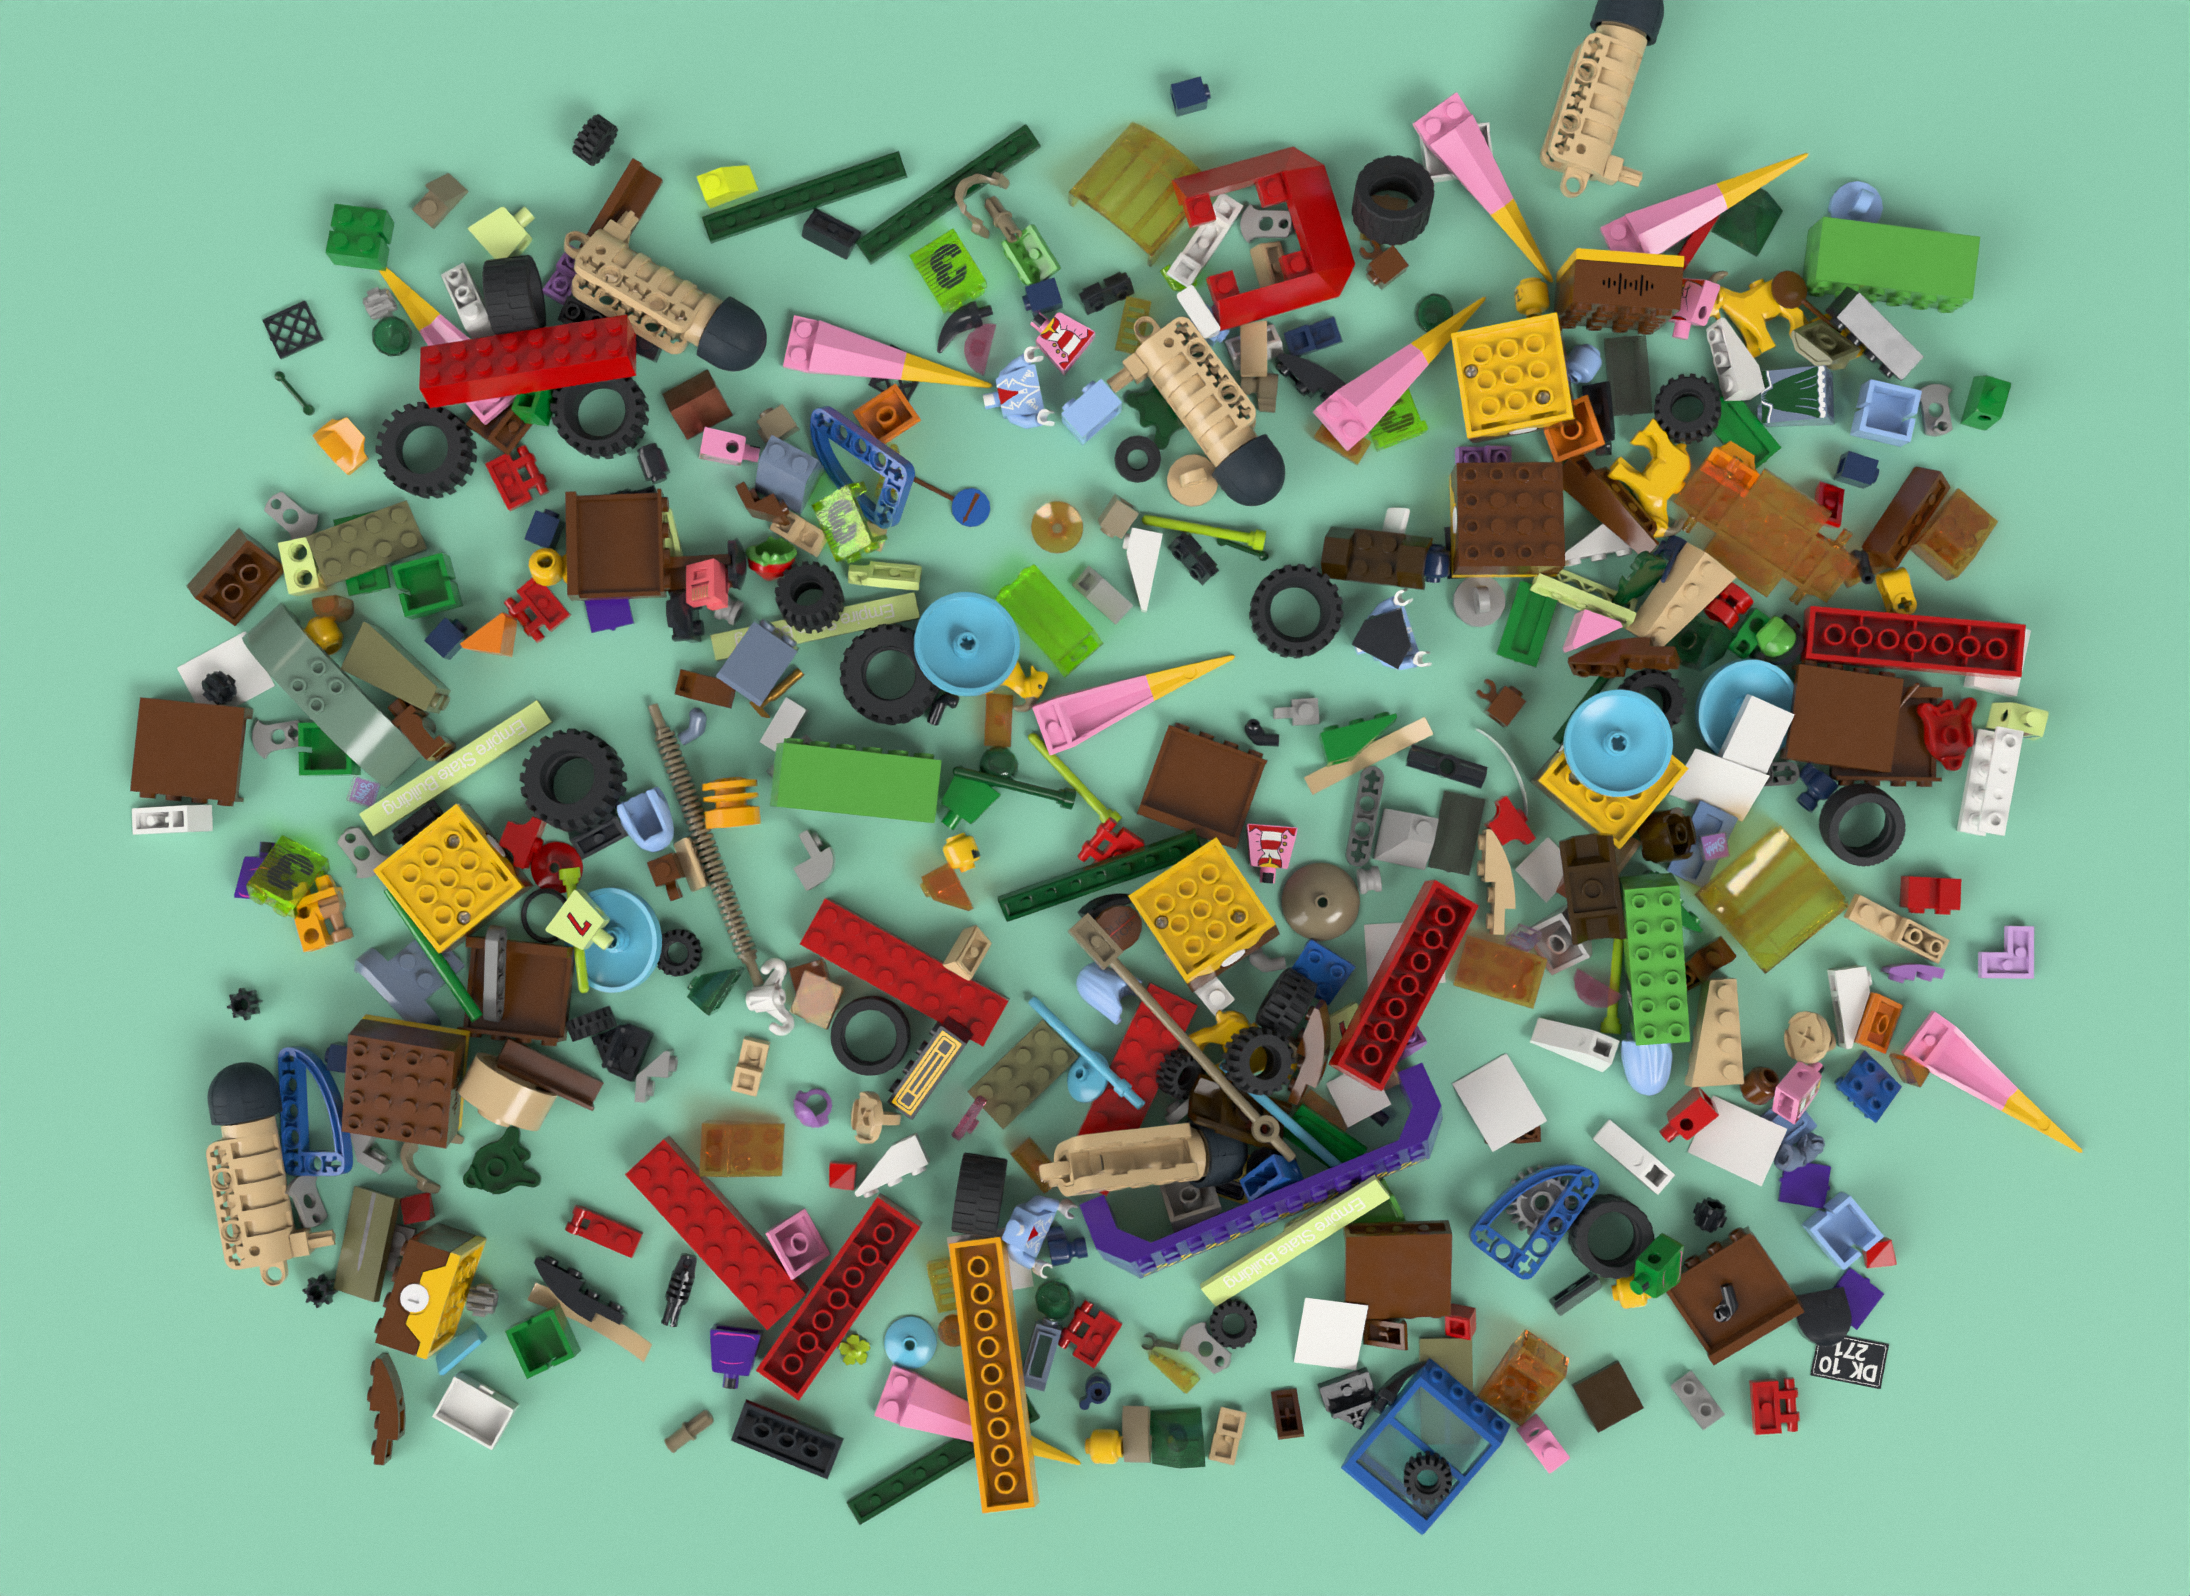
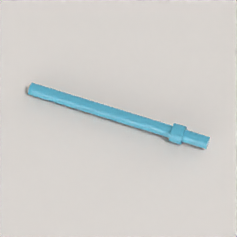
(1121, 1086)
(1294, 1127)

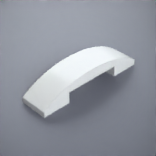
(1205, 241)

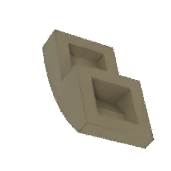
(1136, 1434)

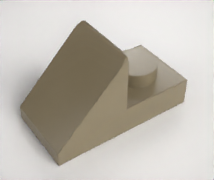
(440, 200)

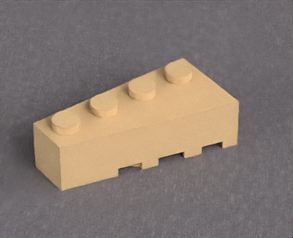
(1687, 590)
(1717, 1037)

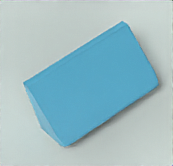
(459, 1348)

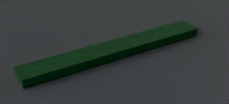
(804, 197)
(942, 197)
(1098, 875)
(916, 1475)

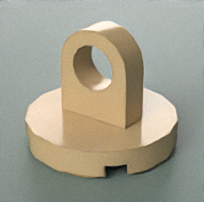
(1192, 480)
(1808, 1037)
(868, 1117)

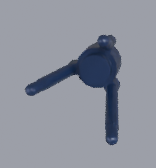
(1671, 550)

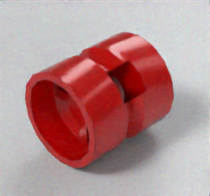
(1722, 612)

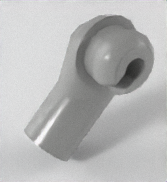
(1266, 964)

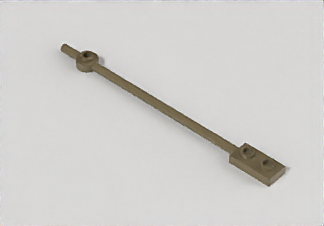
(1105, 953)

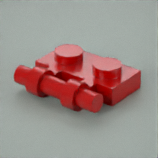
(510, 482)
(543, 603)
(1119, 843)
(1096, 1338)
(1766, 1406)

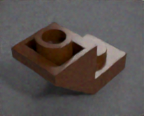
(765, 509)
(704, 689)
(1707, 960)

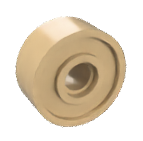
(503, 1096)

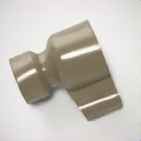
(1264, 388)

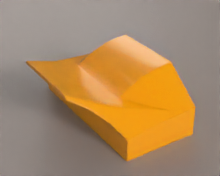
(342, 444)
(1746, 471)

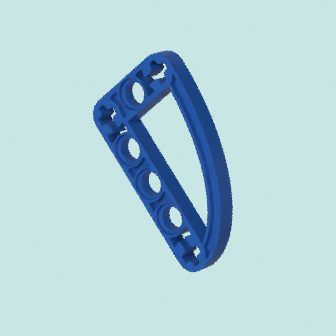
(822, 431)
(342, 1140)
(1542, 1230)

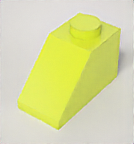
(726, 184)

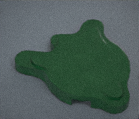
(1157, 413)
(1646, 572)
(501, 1166)

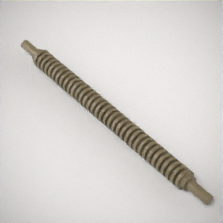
(664, 735)

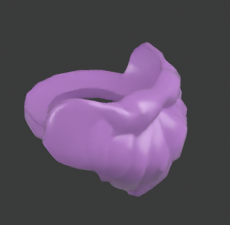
(805, 1114)

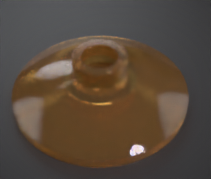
(1057, 513)

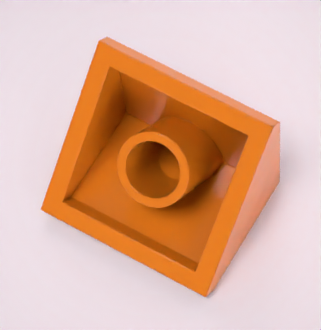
(887, 415)
(1578, 438)
(495, 637)
(1878, 1022)

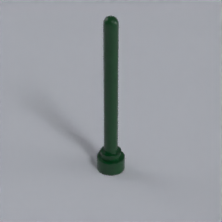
(1063, 797)

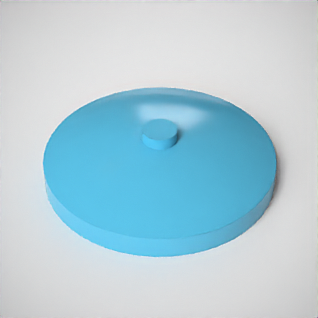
(966, 644)
(1726, 690)
(1618, 743)
(635, 943)

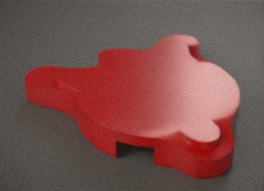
(1948, 730)

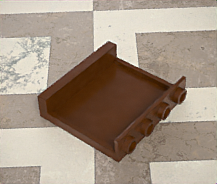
(617, 546)
(1843, 717)
(189, 751)
(1910, 756)
(1202, 785)
(535, 991)
(1399, 1268)
(1760, 1289)

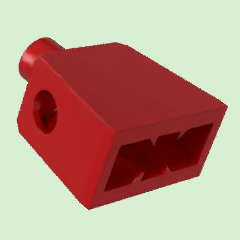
(1697, 1108)

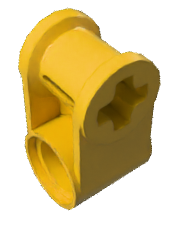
(1895, 590)

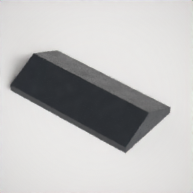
(787, 1439)

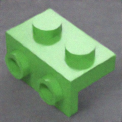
(1031, 256)

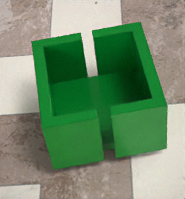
(356, 237)
(428, 585)
(326, 756)
(542, 1339)

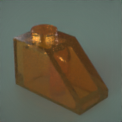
(946, 888)

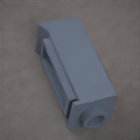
(1048, 1329)

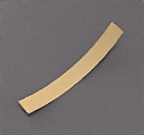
(1373, 753)
(618, 1333)

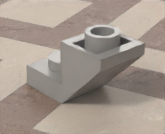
(1102, 595)
(661, 1067)
(373, 1159)

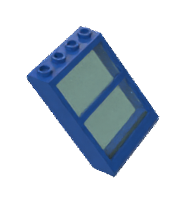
(1431, 1416)

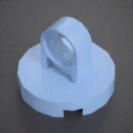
(1856, 202)

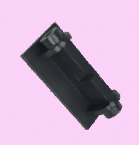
(1116, 289)
(1200, 567)
(417, 823)

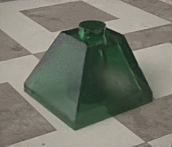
(1749, 221)
(1701, 643)
(712, 988)
(1177, 1437)

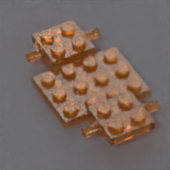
(1766, 531)

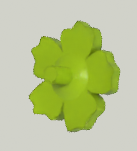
(854, 1350)

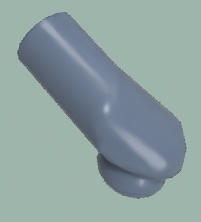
(696, 726)

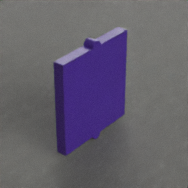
(608, 614)
(1805, 1185)
(1860, 1294)

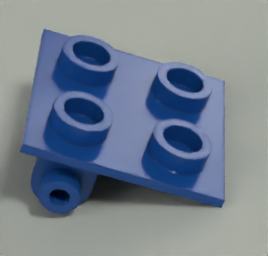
(1324, 969)
(1868, 1087)

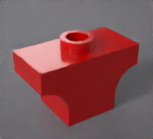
(1509, 823)
(523, 840)

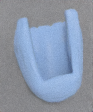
(647, 820)
(1103, 990)
(1646, 1065)

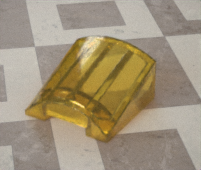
(1136, 190)
(1772, 897)

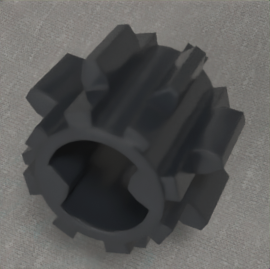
(219, 687)
(253, 1003)
(1709, 1215)
(314, 1295)

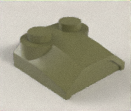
(1823, 345)

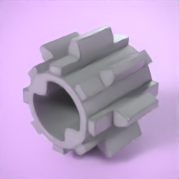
(379, 303)
(482, 1300)

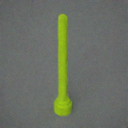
(1254, 538)
(1073, 780)
(570, 878)
(1611, 1022)

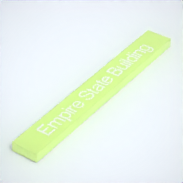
(852, 619)
(455, 768)
(1295, 1240)

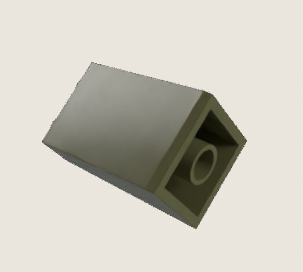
(389, 666)

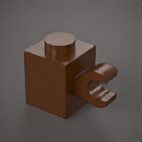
(1385, 265)
(1503, 704)
(667, 871)

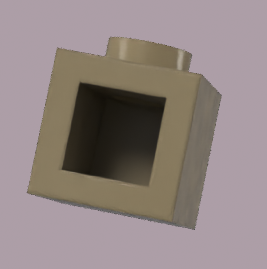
(776, 423)
(1117, 517)

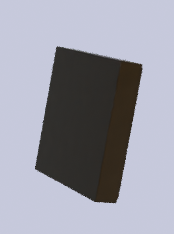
(1607, 1396)

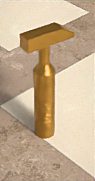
(776, 692)

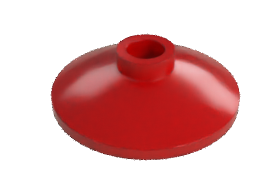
(551, 853)

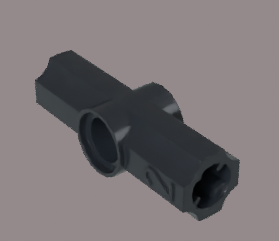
(1462, 771)

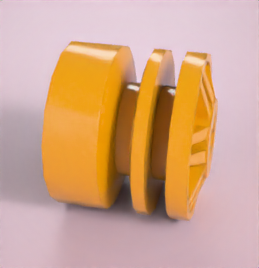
(731, 803)

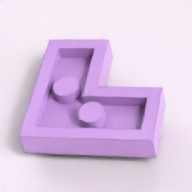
(2015, 961)

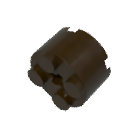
(1667, 836)

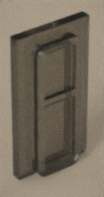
(1628, 375)
(1456, 833)

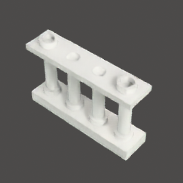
(1990, 781)

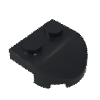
(683, 618)
(1825, 1317)

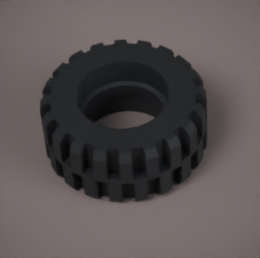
(855, 683)
(544, 766)

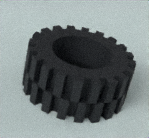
(569, 427)
(452, 469)
(1319, 587)

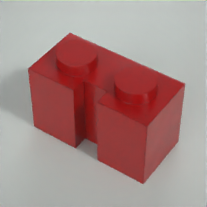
(1930, 893)

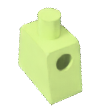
(503, 233)

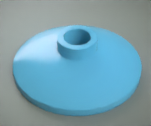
(1084, 1081)
(911, 1329)

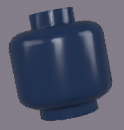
(1437, 563)

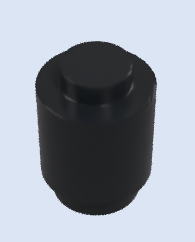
(653, 463)

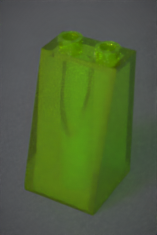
(1049, 620)

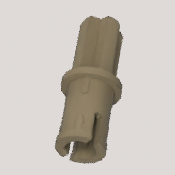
(1002, 219)
(689, 1431)

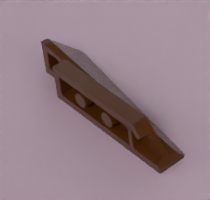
(1610, 503)

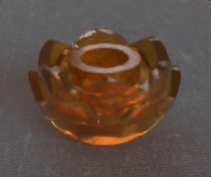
(945, 1331)

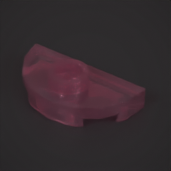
(978, 347)
(1593, 991)
(969, 1121)

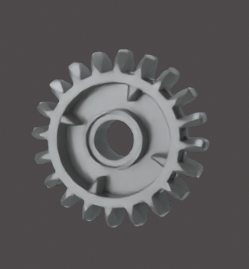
(1525, 1208)

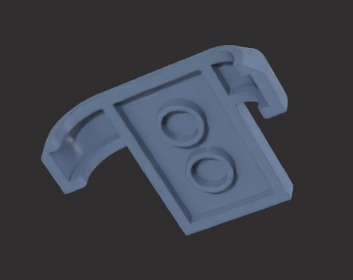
(406, 980)

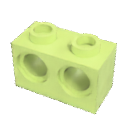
(296, 569)

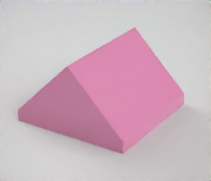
(1588, 627)
(797, 1243)

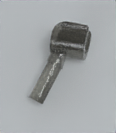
(1158, 1343)

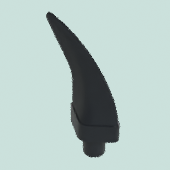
(961, 320)
(1103, 902)
(1388, 1392)

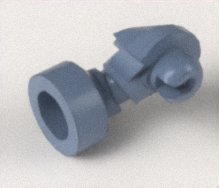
(1807, 1149)

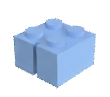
(1091, 411)
(1882, 413)
(1840, 1228)

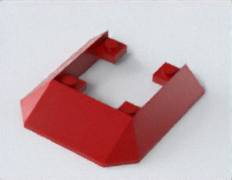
(1309, 274)

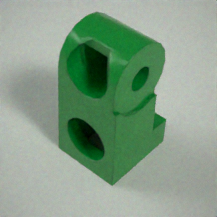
(1745, 637)

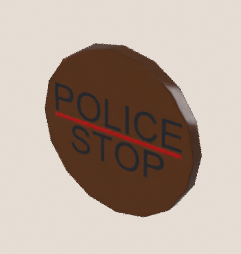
(1121, 924)

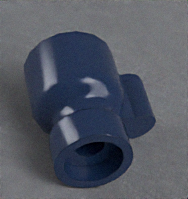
(1818, 786)
(1061, 1249)
(1097, 1390)

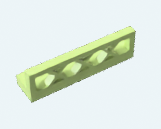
(1581, 598)

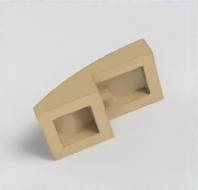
(801, 534)
(750, 1066)
(1227, 1436)

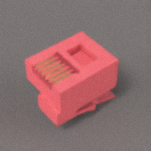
(707, 584)

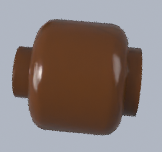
(1759, 1085)

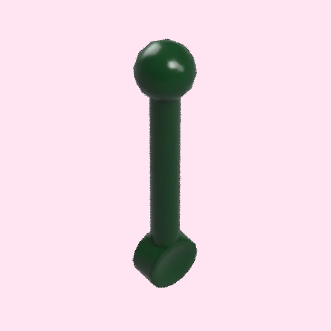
(307, 409)
(1263, 555)

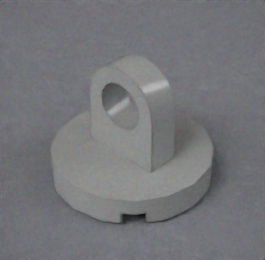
(1479, 601)

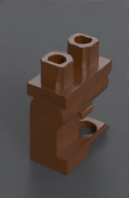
(420, 731)

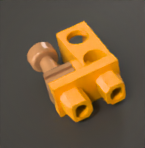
(315, 909)

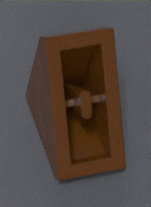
(1386, 1333)
(1287, 1414)

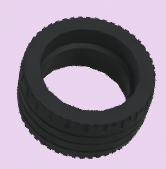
(1882, 846)
(854, 1063)

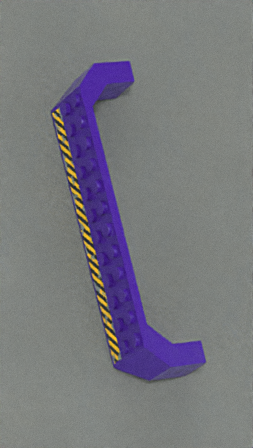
(1146, 1258)

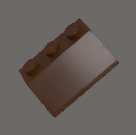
(236, 577)

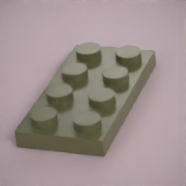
(366, 543)
(1023, 1073)

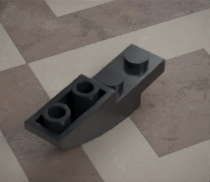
(577, 311)
(1308, 376)
(568, 1287)

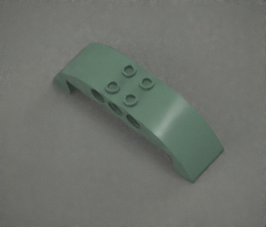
(330, 696)

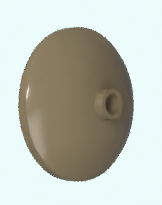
(1301, 899)

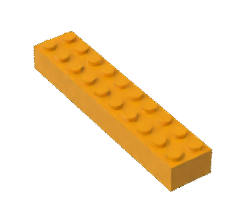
(994, 1374)

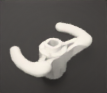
(772, 997)

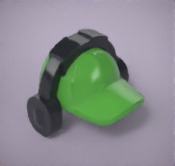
(1779, 641)

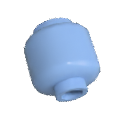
(1583, 363)

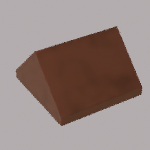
(697, 404)

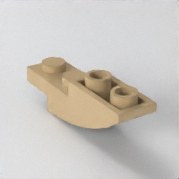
(1495, 869)
(1896, 929)

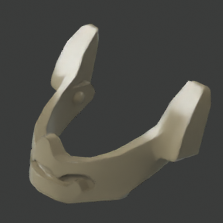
(996, 179)
(406, 1156)

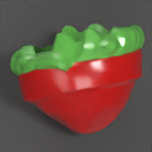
(771, 558)

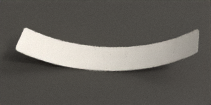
(1514, 768)

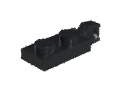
(1601, 402)

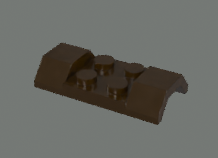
(1375, 557)
(1592, 887)
(1216, 1110)

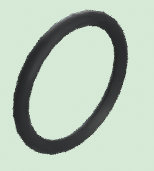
(524, 912)

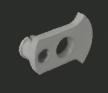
(1251, 224)
(1935, 394)
(303, 527)
(263, 737)
(363, 866)
(297, 1190)
(1191, 1342)

